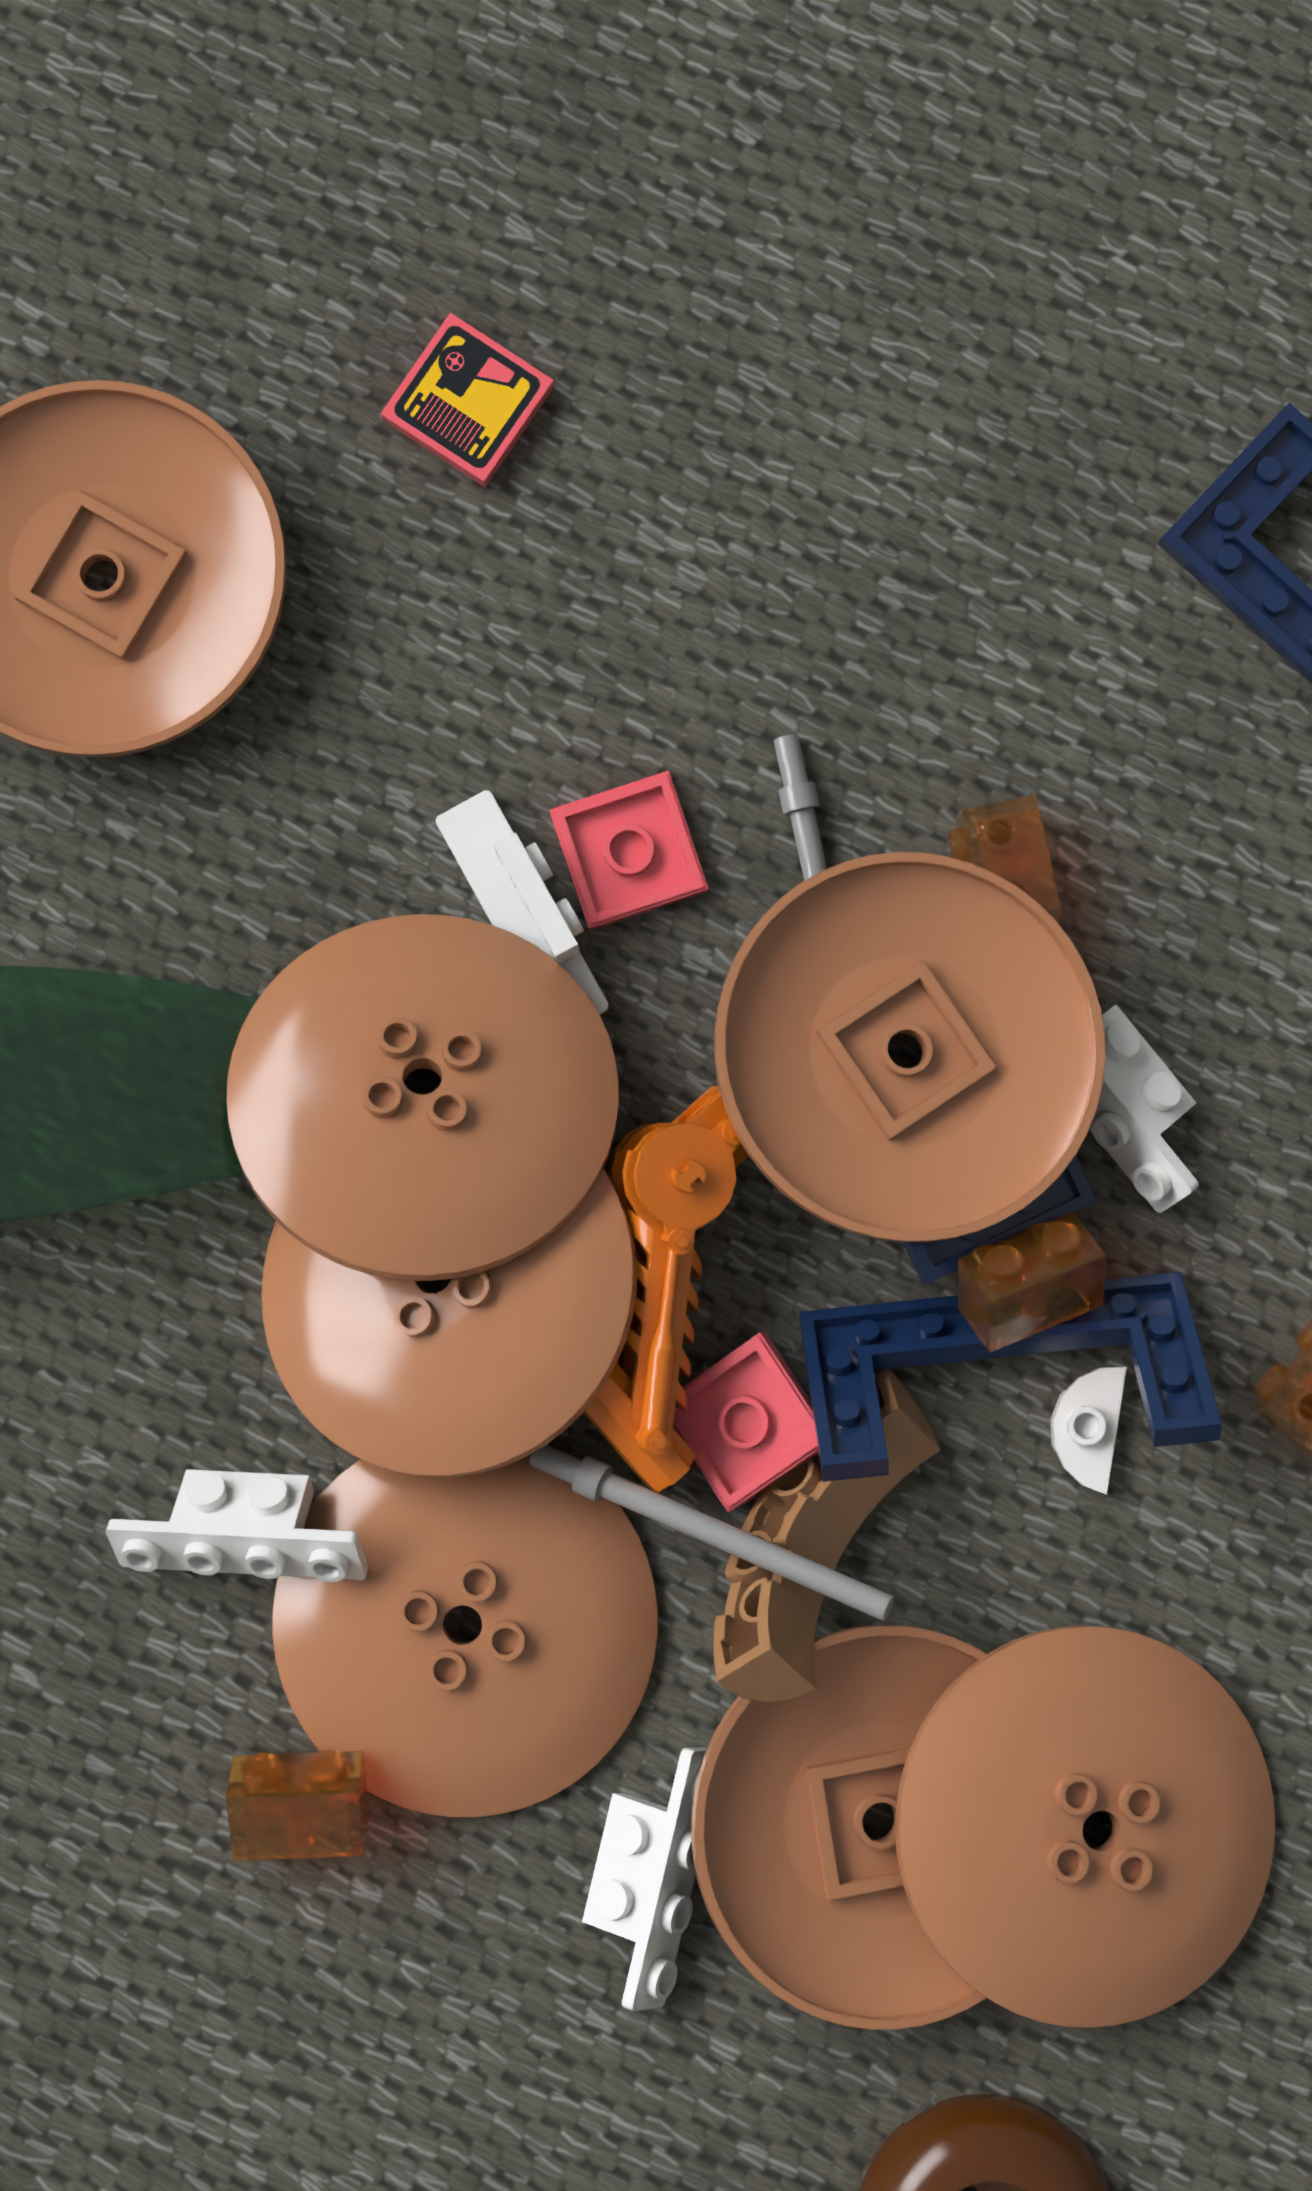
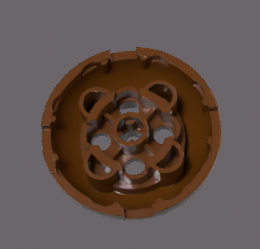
(984, 2145)

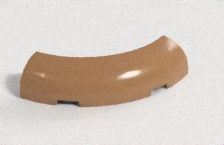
(770, 1621)

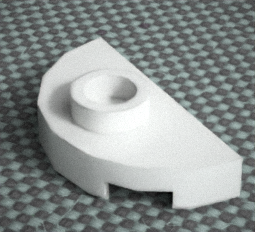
(1087, 1425)

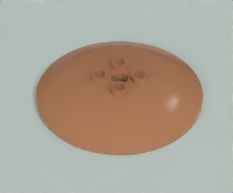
(197, 555)
(1001, 1030)
(440, 1176)
(462, 1372)
(487, 1718)
(1000, 1810)
(784, 1840)

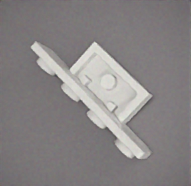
(512, 885)
(1134, 1108)
(241, 1528)
(647, 1882)

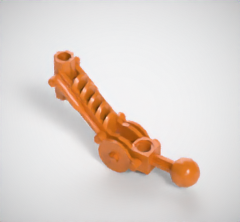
(670, 1185)

